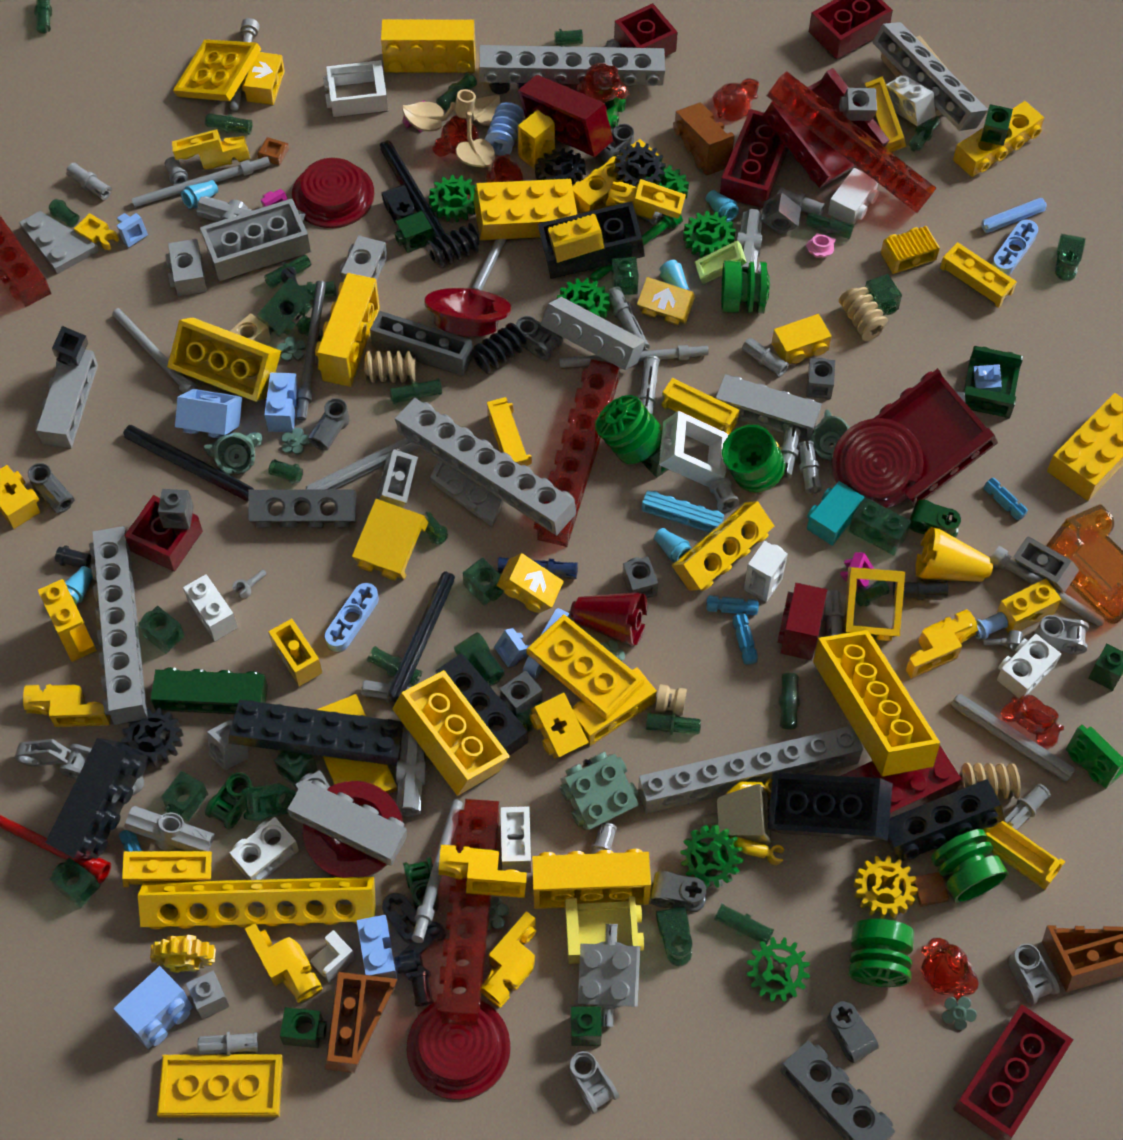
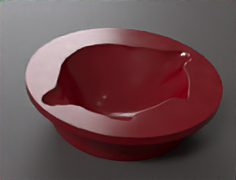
(333, 193)
(467, 310)
(878, 460)
(337, 857)
(458, 1059)

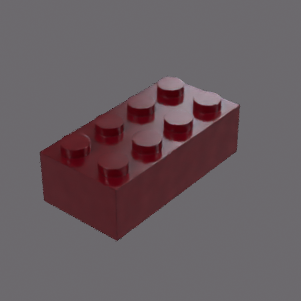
(577, 117)
(753, 162)
(917, 786)
(1013, 1074)

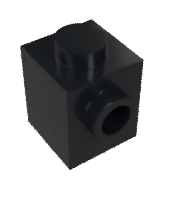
(69, 346)

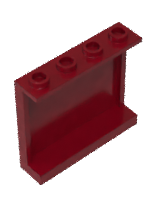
(813, 153)
(944, 428)

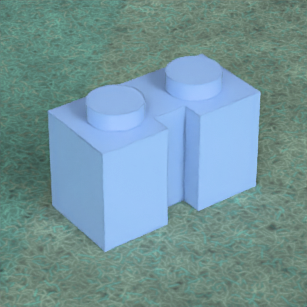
(281, 402)
(376, 947)

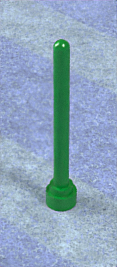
(666, 223)

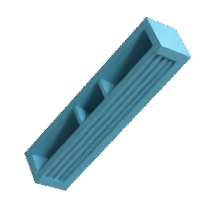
(681, 511)

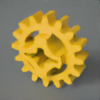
(882, 875)
(182, 953)

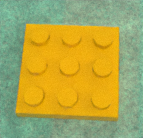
(217, 70)

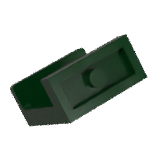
(987, 401)

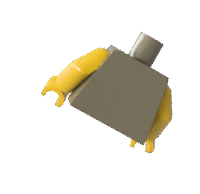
(746, 815)

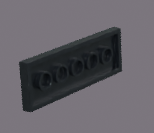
(316, 732)

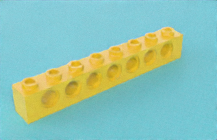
(242, 893)

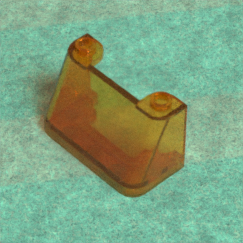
(1097, 557)

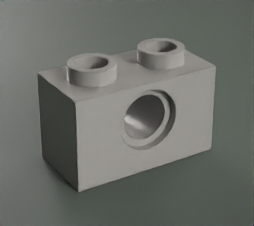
(365, 258)
(186, 266)
(396, 478)
(1046, 563)

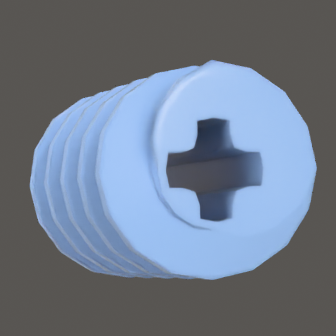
(504, 127)

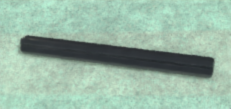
(404, 177)
(187, 462)
(421, 636)

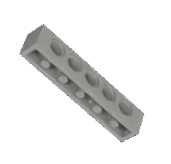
(923, 67)

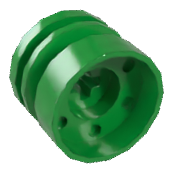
(744, 287)
(629, 429)
(753, 458)
(968, 863)
(881, 953)

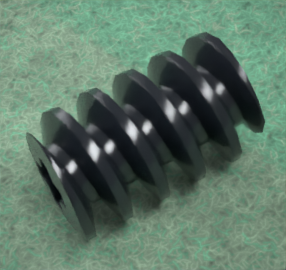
(453, 245)
(497, 346)

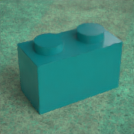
(834, 512)

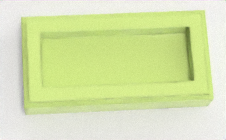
(712, 264)

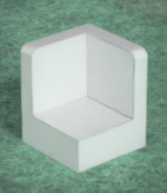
(333, 957)

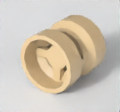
(677, 700)

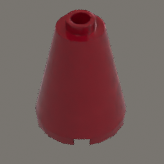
(612, 615)

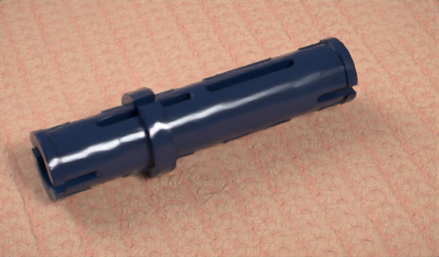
(559, 569)

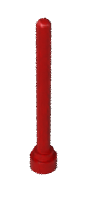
(97, 867)

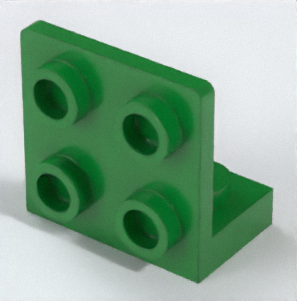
(1095, 756)

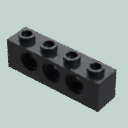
(462, 673)
(954, 810)

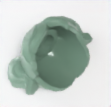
(827, 434)
(228, 446)

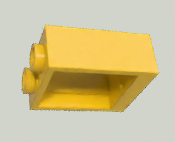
(881, 575)

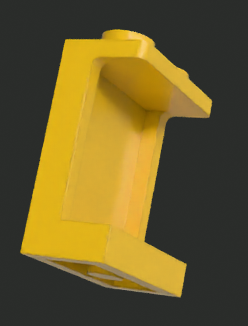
(388, 539)
(67, 620)

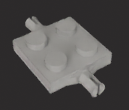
(609, 975)

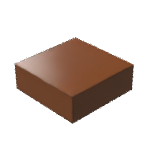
(274, 150)
(931, 889)

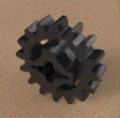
(641, 165)
(560, 166)
(162, 728)

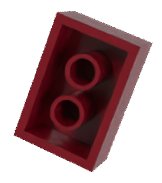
(848, 24)

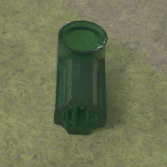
(479, 655)

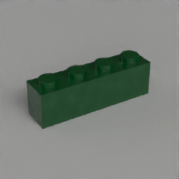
(206, 691)

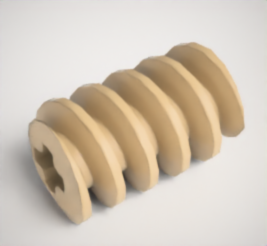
(863, 312)
(390, 367)
(999, 777)

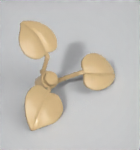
(429, 118)

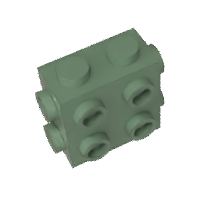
(598, 790)

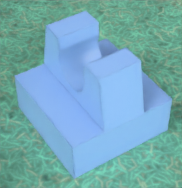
(131, 229)
(988, 377)
(511, 647)

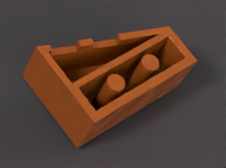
(704, 137)
(1085, 955)
(355, 1015)

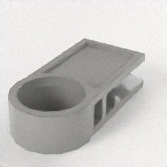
(41, 753)

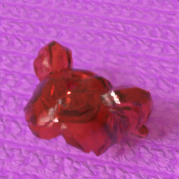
(600, 89)
(735, 99)
(453, 134)
(503, 170)
(1035, 718)
(948, 969)

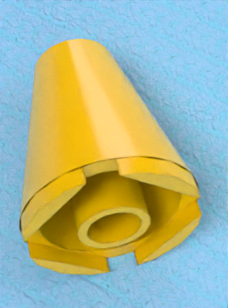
(950, 559)

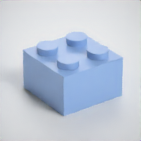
(208, 412)
(154, 1008)

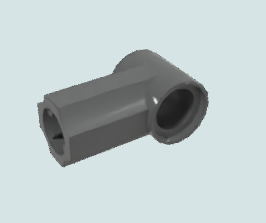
(329, 425)
(50, 488)

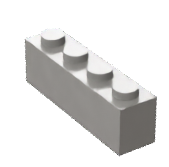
(593, 333)
(66, 401)
(769, 406)
(347, 821)

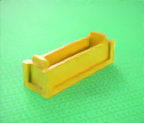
(886, 115)
(978, 274)
(699, 406)
(505, 430)
(1023, 854)
(166, 866)

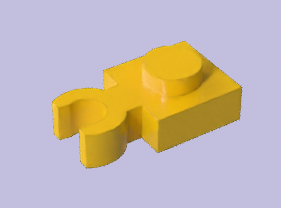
(96, 230)

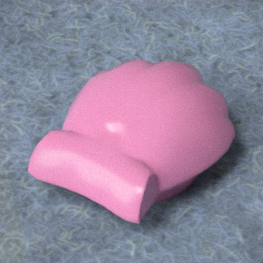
(821, 246)

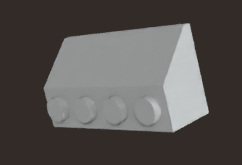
(255, 239)

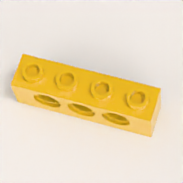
(977, 156)
(593, 190)
(691, 565)

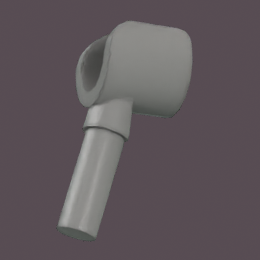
(237, 585)
(1011, 642)

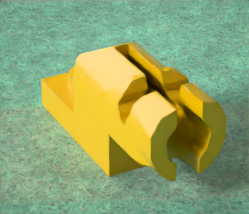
(211, 149)
(647, 198)
(942, 643)
(64, 706)
(481, 871)
(511, 961)
(286, 964)

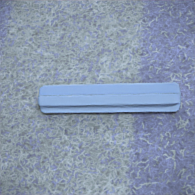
(1013, 215)

